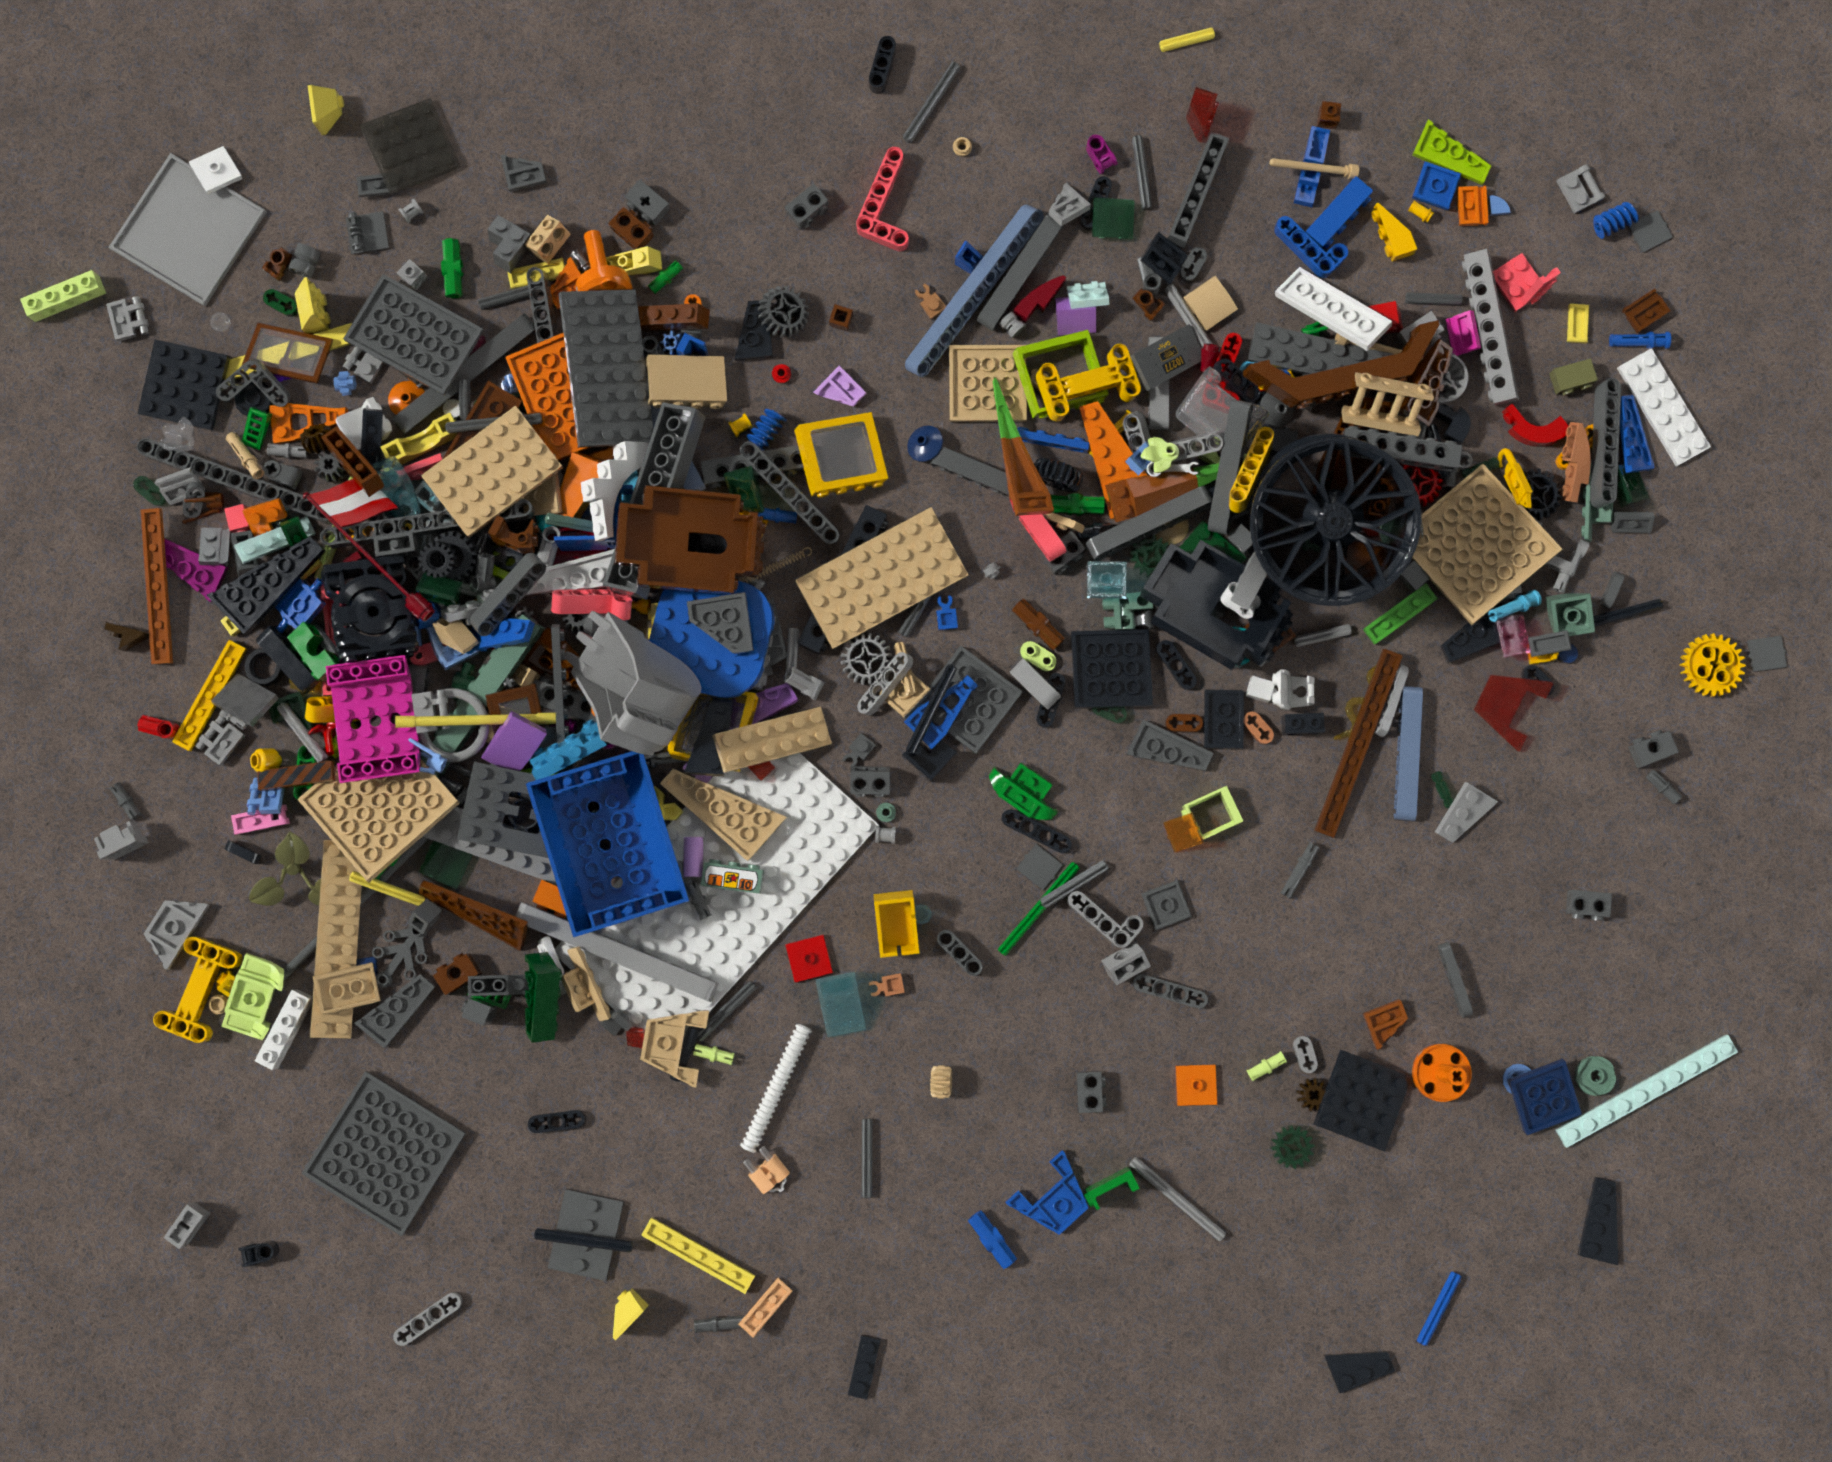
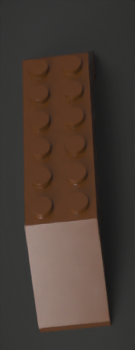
(1340, 381)

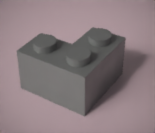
(509, 241)

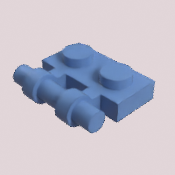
(268, 803)

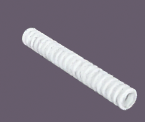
(776, 1087)

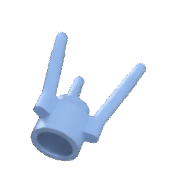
(434, 761)

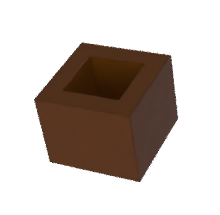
(840, 311)

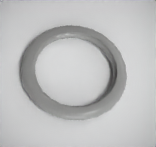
(483, 731)

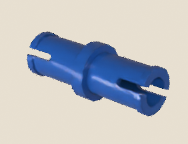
(779, 515)

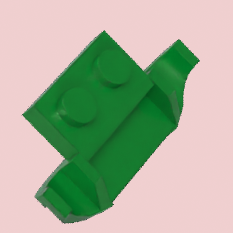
(1024, 791)

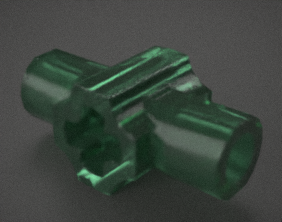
(463, 679)

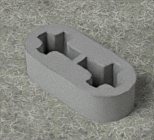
(1309, 1053)

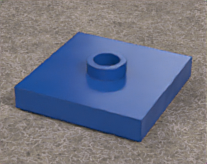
(1436, 186)

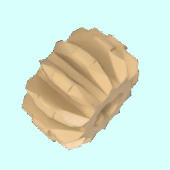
(941, 1081)

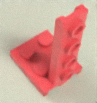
(1521, 283)

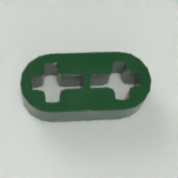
(282, 299)

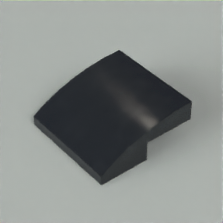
(1163, 257)

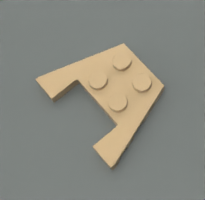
(664, 1043)

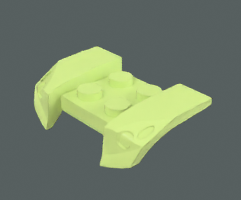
(252, 996)

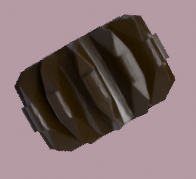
(312, 439)
(1305, 1094)

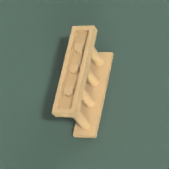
(1384, 421)

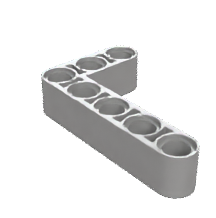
(1188, 444)

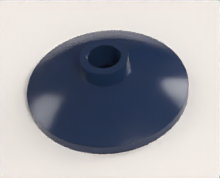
(929, 448)

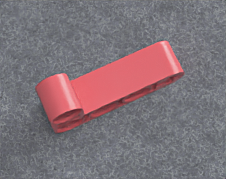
(1043, 535)
(587, 600)

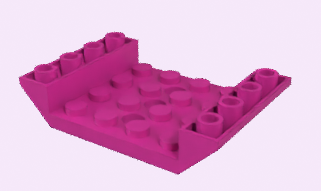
(368, 691)

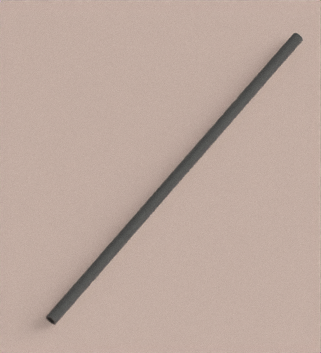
(366, 893)

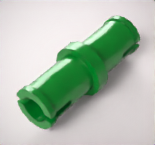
(665, 277)

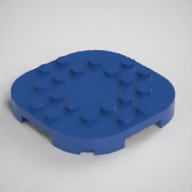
(715, 666)

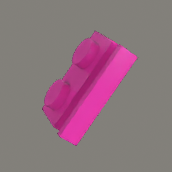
(1463, 333)

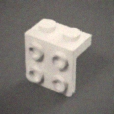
(351, 423)

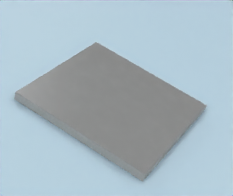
(186, 233)

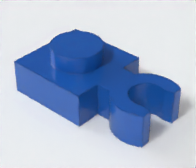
(946, 617)

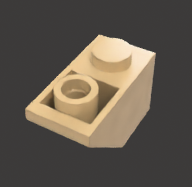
(455, 635)

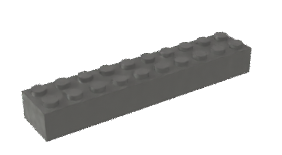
(663, 466)

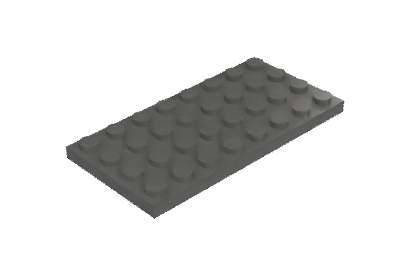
(606, 367)

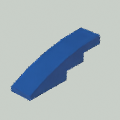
(1314, 153)

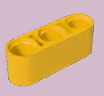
(320, 710)

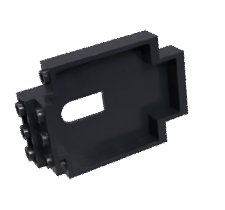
(1188, 590)

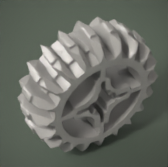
(857, 660)

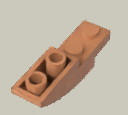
(1578, 455)

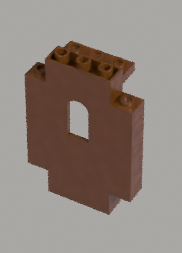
(658, 533)

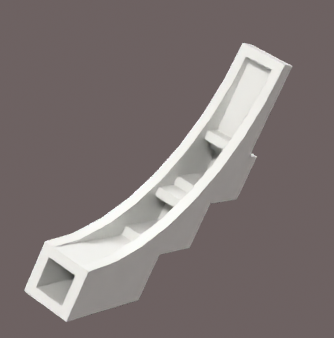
(603, 491)

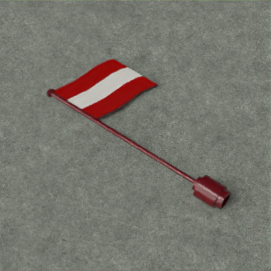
(350, 505)

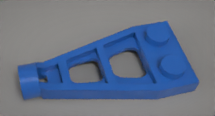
(936, 733)

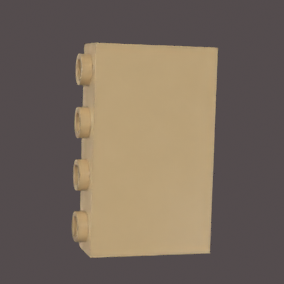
(686, 380)

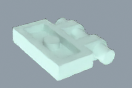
(1088, 295)

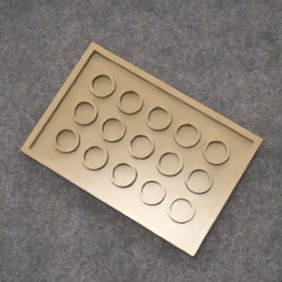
(492, 471)

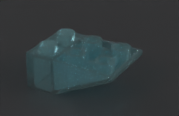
(840, 1004)

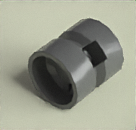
(304, 261)

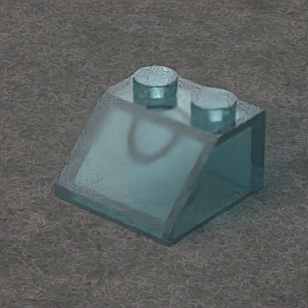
(1106, 579)

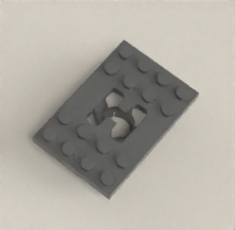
(487, 806)

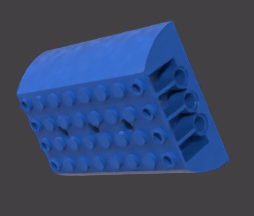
(637, 834)

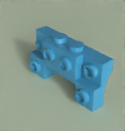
(575, 747)

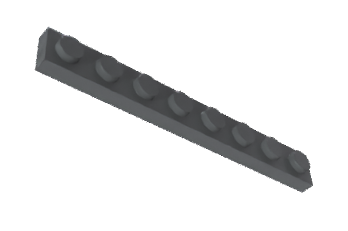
(560, 693)

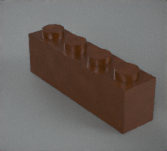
(673, 317)
(353, 461)

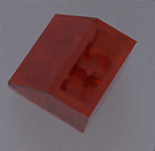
(1202, 112)

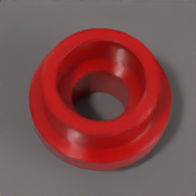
(781, 379)

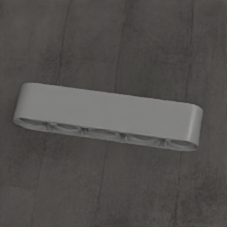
(1158, 402)

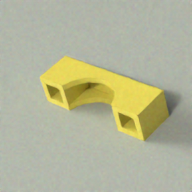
(414, 446)

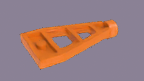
(282, 420)

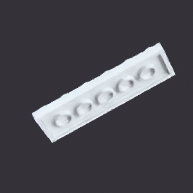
(1333, 308)
(1663, 407)

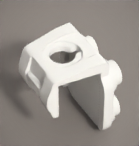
(1286, 684)

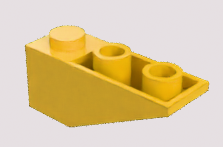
(1396, 236)

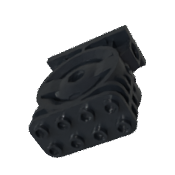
(349, 642)

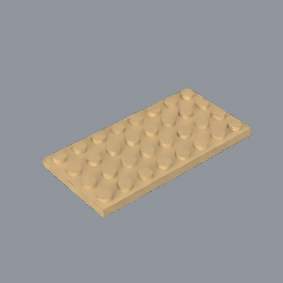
(881, 577)

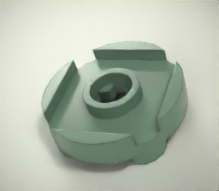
(1606, 1073)

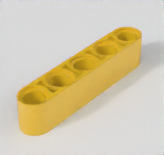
(1247, 476)

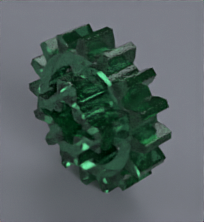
(1144, 551)
(1289, 1155)

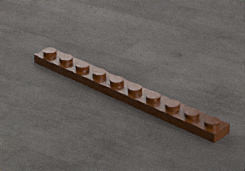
(1358, 743)

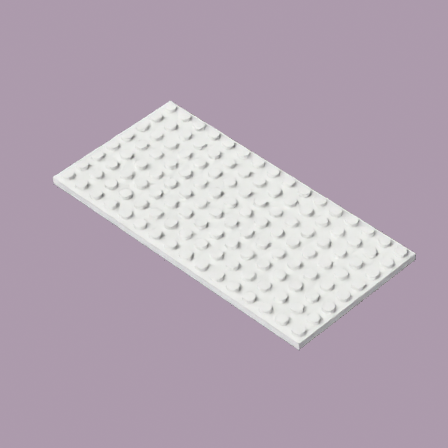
(797, 862)

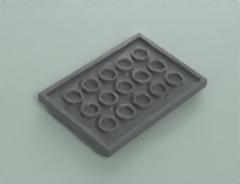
(413, 334)

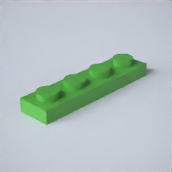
(1400, 614)

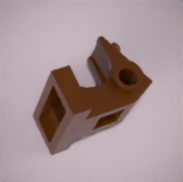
(502, 536)

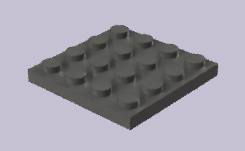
(985, 704)

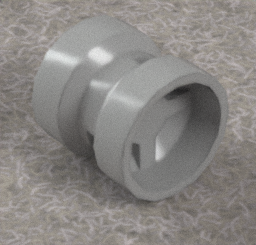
(1012, 324)

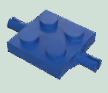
(300, 604)

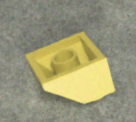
(325, 107)
(627, 1311)

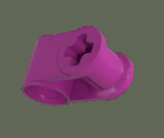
(1101, 157)

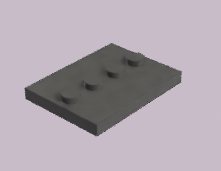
(587, 1216)

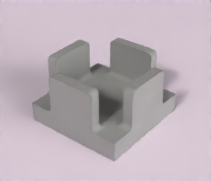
(116, 842)

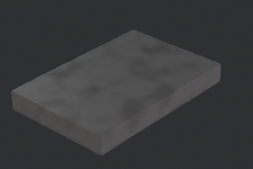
(244, 699)

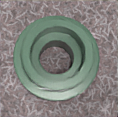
(890, 807)

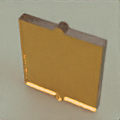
(1183, 832)

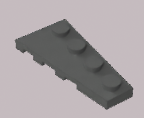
(391, 1016)

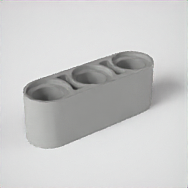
(1035, 683)

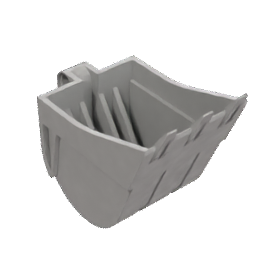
(632, 685)

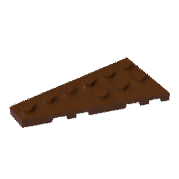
(491, 920)

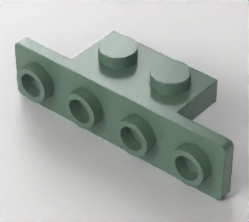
(1593, 515)

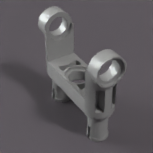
(1565, 568)

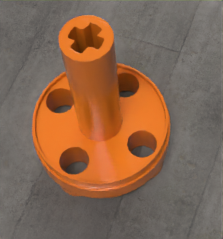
(601, 275)
(1442, 1072)

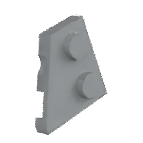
(1068, 206)

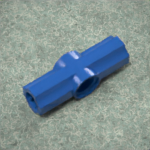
(992, 1239)

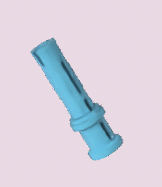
(1520, 603)

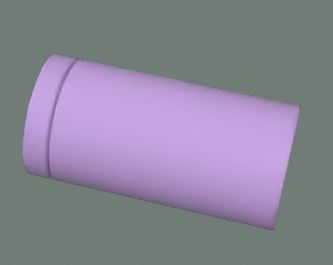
(693, 857)

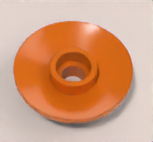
(397, 393)

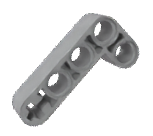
(1101, 916)

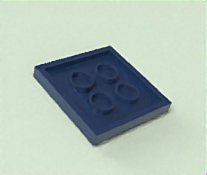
(1544, 1097)

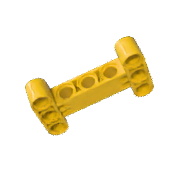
(1088, 382)
(197, 990)

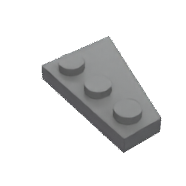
(1464, 812)

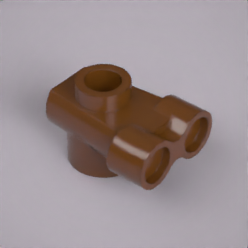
(276, 266)
(1151, 306)

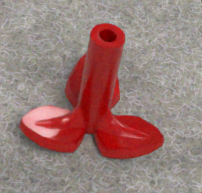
(328, 732)

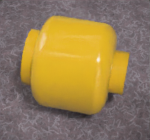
(265, 759)

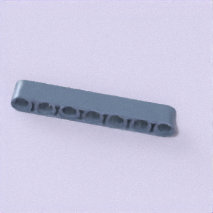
(1409, 753)

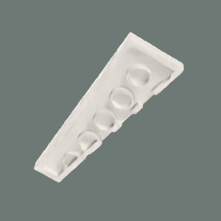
(575, 574)

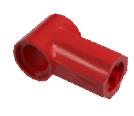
(157, 727)

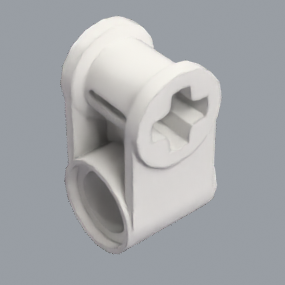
(1226, 600)

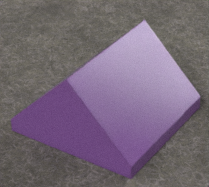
(1074, 320)

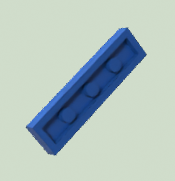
(1058, 441)

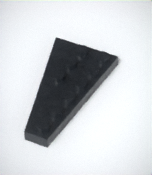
(261, 588)

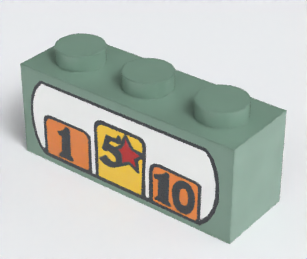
(732, 876)

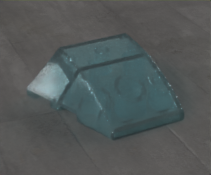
(397, 487)

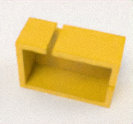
(896, 923)

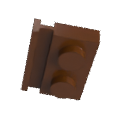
(1645, 310)

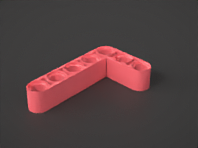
(879, 202)

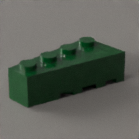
(542, 997)

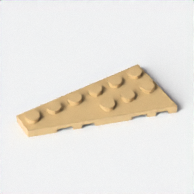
(732, 818)

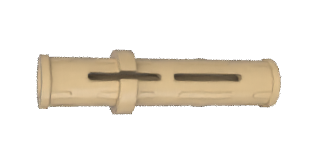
(248, 460)

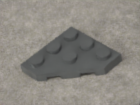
(724, 620)

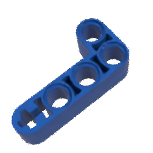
(1308, 244)

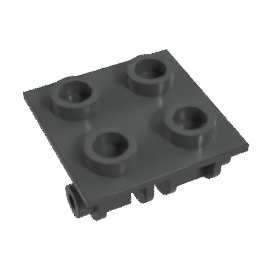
(366, 232)

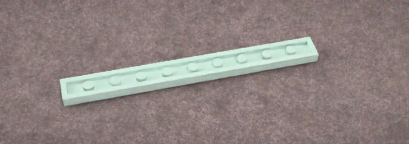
(1646, 1090)

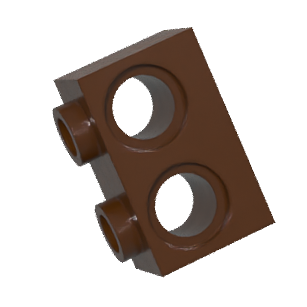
(628, 232)

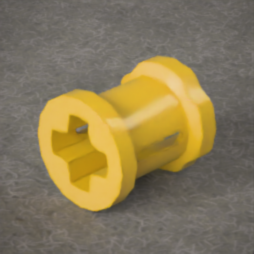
(740, 425)

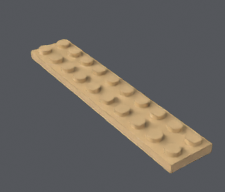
(335, 935)

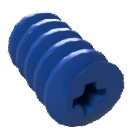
(1615, 218)
(765, 428)

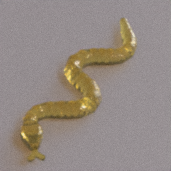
(1349, 708)

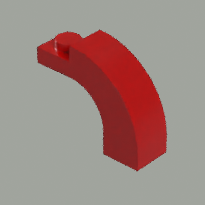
(1531, 434)

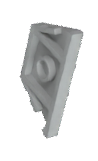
(171, 928)

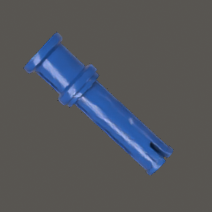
(1649, 340)

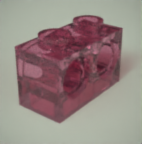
(1513, 636)

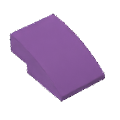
(514, 742)

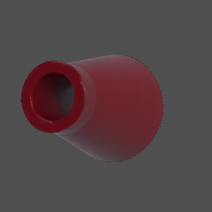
(1208, 355)

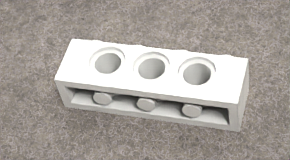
(284, 1029)

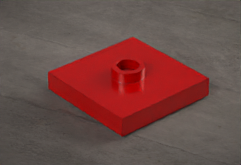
(809, 958)

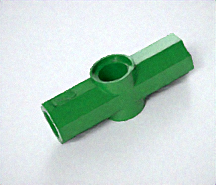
(451, 268)
(1077, 504)

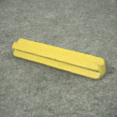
(1187, 39)

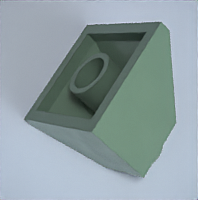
(1571, 613)

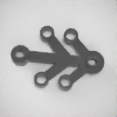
(402, 951)

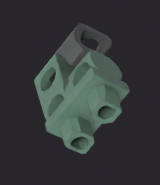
(1124, 612)

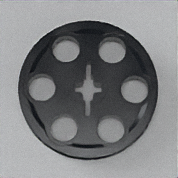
(506, 553)

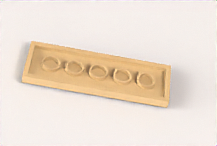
(772, 739)

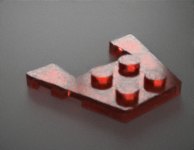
(1501, 700)

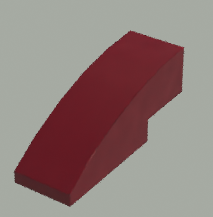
(1039, 298)

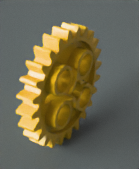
(1729, 670)

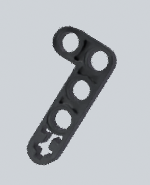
(289, 661)

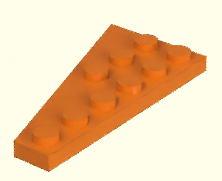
(1107, 448)

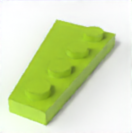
(1441, 150)

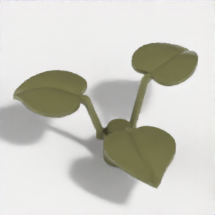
(291, 854)

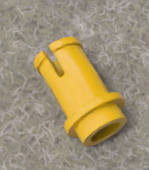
(1421, 211)

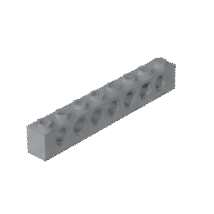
(1482, 260)

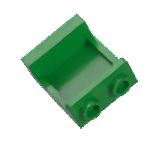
(1109, 1183)

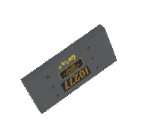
(1167, 357)

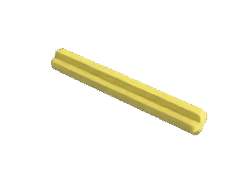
(387, 889)

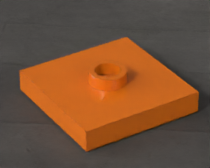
(1196, 1085)

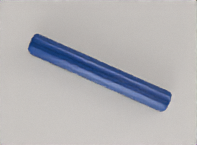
(1439, 1308)

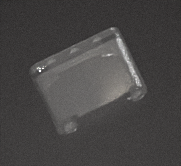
(1208, 407)

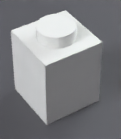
(1260, 689)

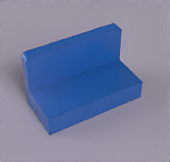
(691, 344)

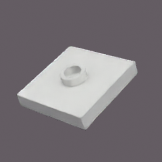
(215, 170)

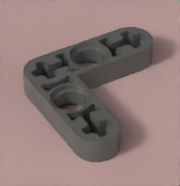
(256, 377)

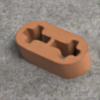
(1261, 724)

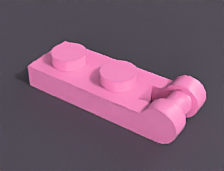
(247, 823)

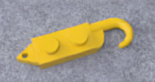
(1516, 479)

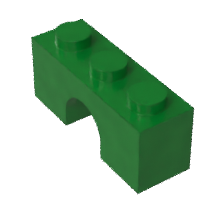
(305, 642)

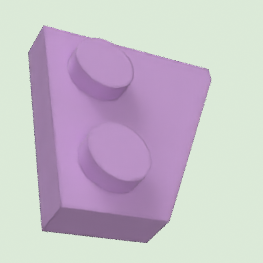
(841, 388)

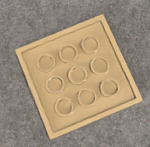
(972, 378)

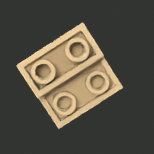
(1210, 303)

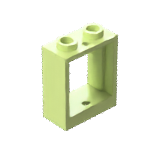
(1228, 803)

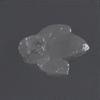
(175, 435)

